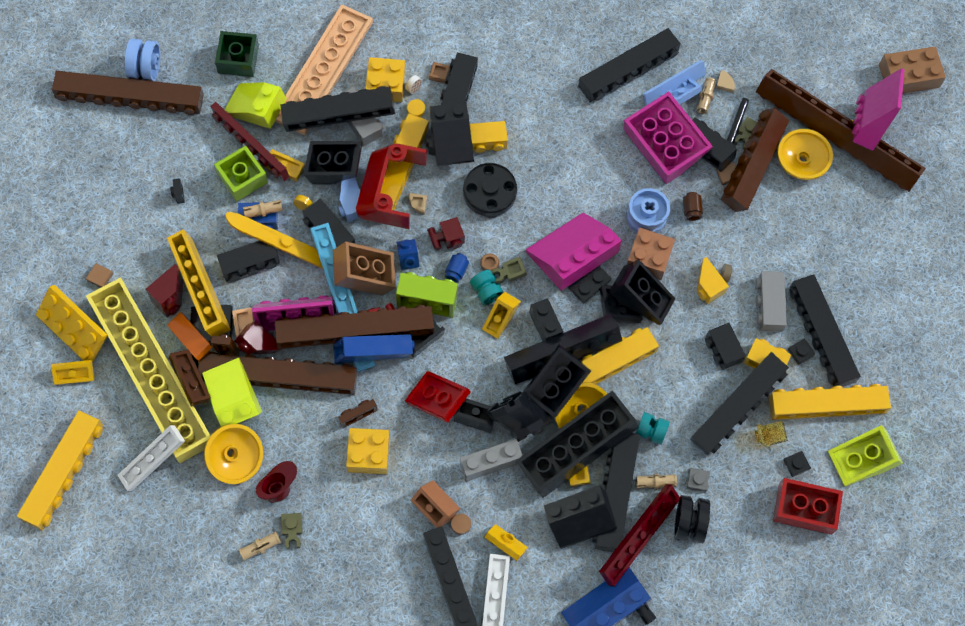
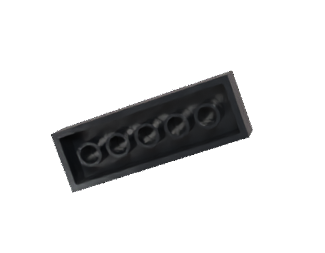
(577, 444)

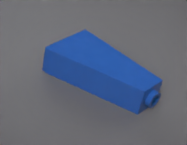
(372, 348)

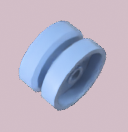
(142, 59)
(648, 210)

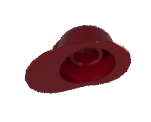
(277, 482)

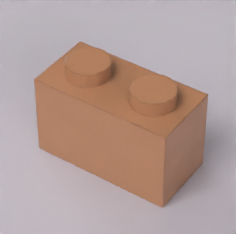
(435, 504)

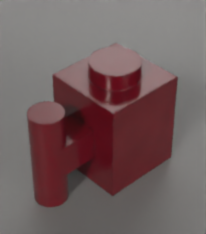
(449, 232)

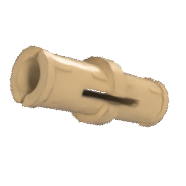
(706, 95)
(263, 209)
(655, 481)
(260, 545)

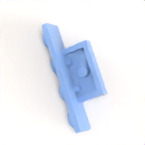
(681, 86)

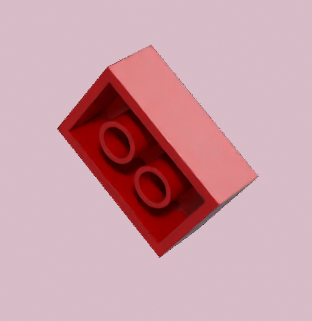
(808, 506)

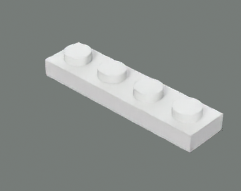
(151, 458)
(496, 590)

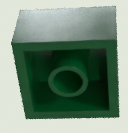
(237, 53)

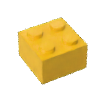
(387, 73)
(368, 451)

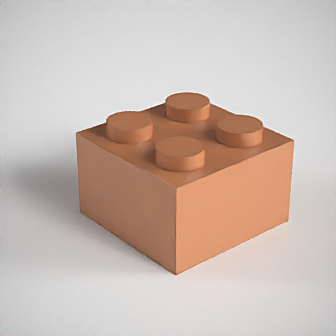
(652, 251)

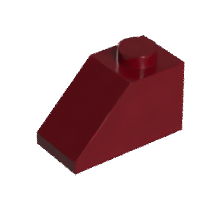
(256, 340)

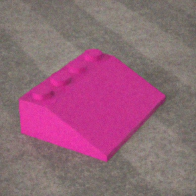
(877, 109)
(666, 137)
(574, 250)
(268, 312)

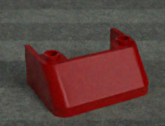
(376, 205)

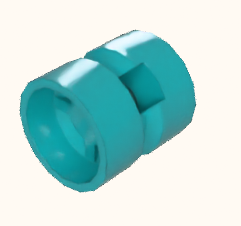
(485, 284)
(653, 428)

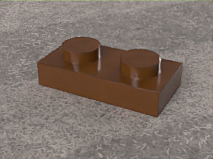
(224, 344)
(363, 410)

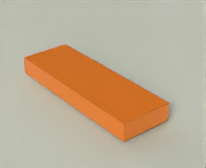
(189, 335)

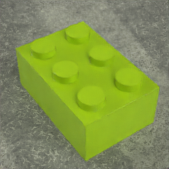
(428, 291)

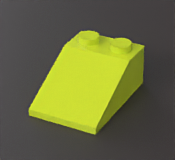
(256, 103)
(231, 393)
(865, 456)

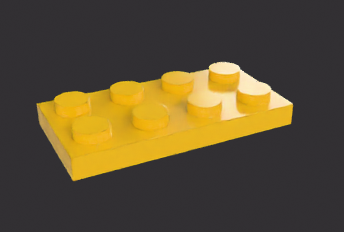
(71, 324)

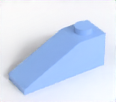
(348, 199)

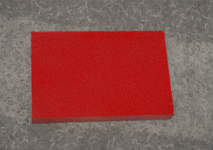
(437, 396)

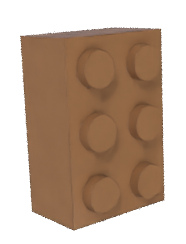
(921, 68)
(364, 268)

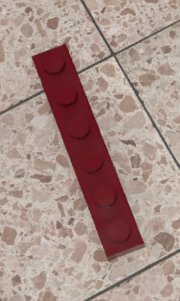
(252, 144)
(639, 535)

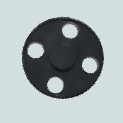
(490, 189)

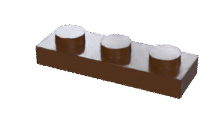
(189, 377)

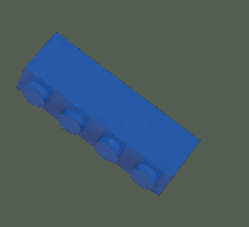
(608, 604)

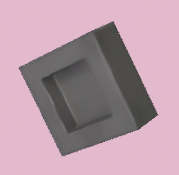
(698, 479)

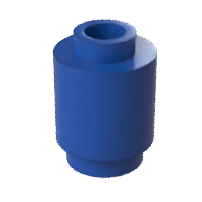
(456, 267)

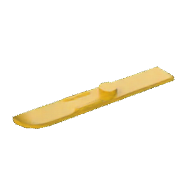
(274, 238)

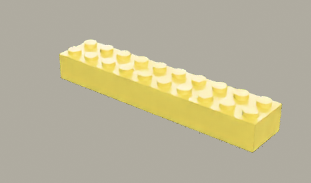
(148, 366)

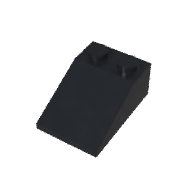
(451, 134)
(332, 161)
(642, 292)

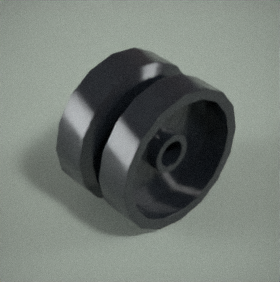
(694, 519)

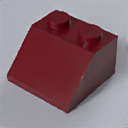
(167, 291)

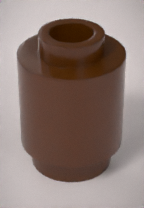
(693, 206)

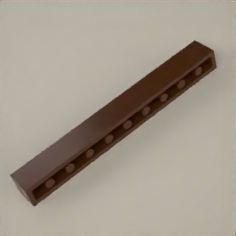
(838, 129)

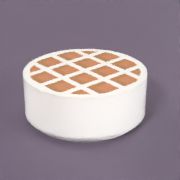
(413, 84)

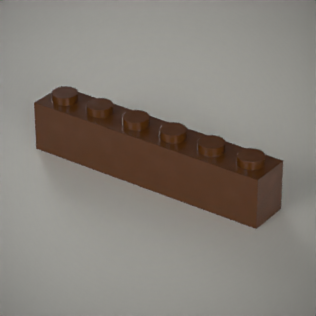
(754, 160)

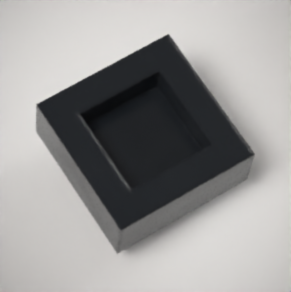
(177, 191)
(801, 351)
(797, 464)

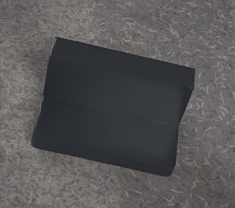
(425, 341)

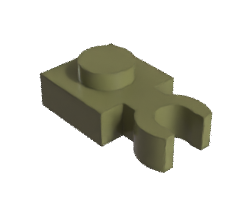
(745, 131)
(512, 270)
(292, 526)

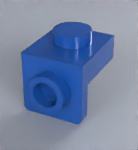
(408, 254)

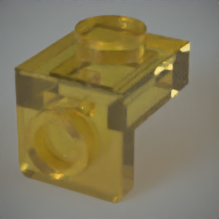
(771, 433)

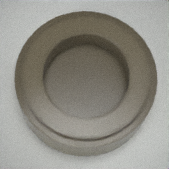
(726, 272)

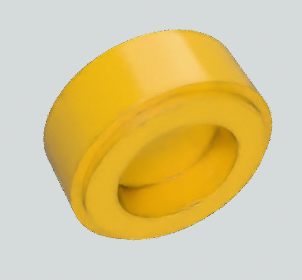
(416, 107)
(302, 202)

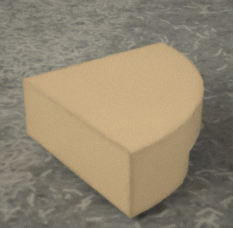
(725, 82)
(418, 202)

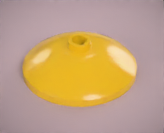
(809, 146)
(586, 396)
(246, 454)

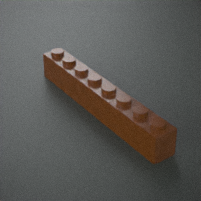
(127, 92)
(330, 329)
(288, 373)

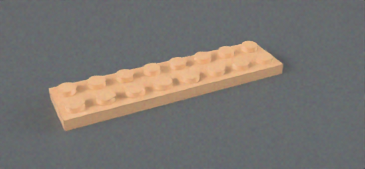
(329, 57)

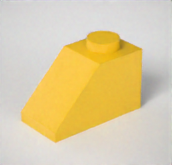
(710, 282)
(501, 314)

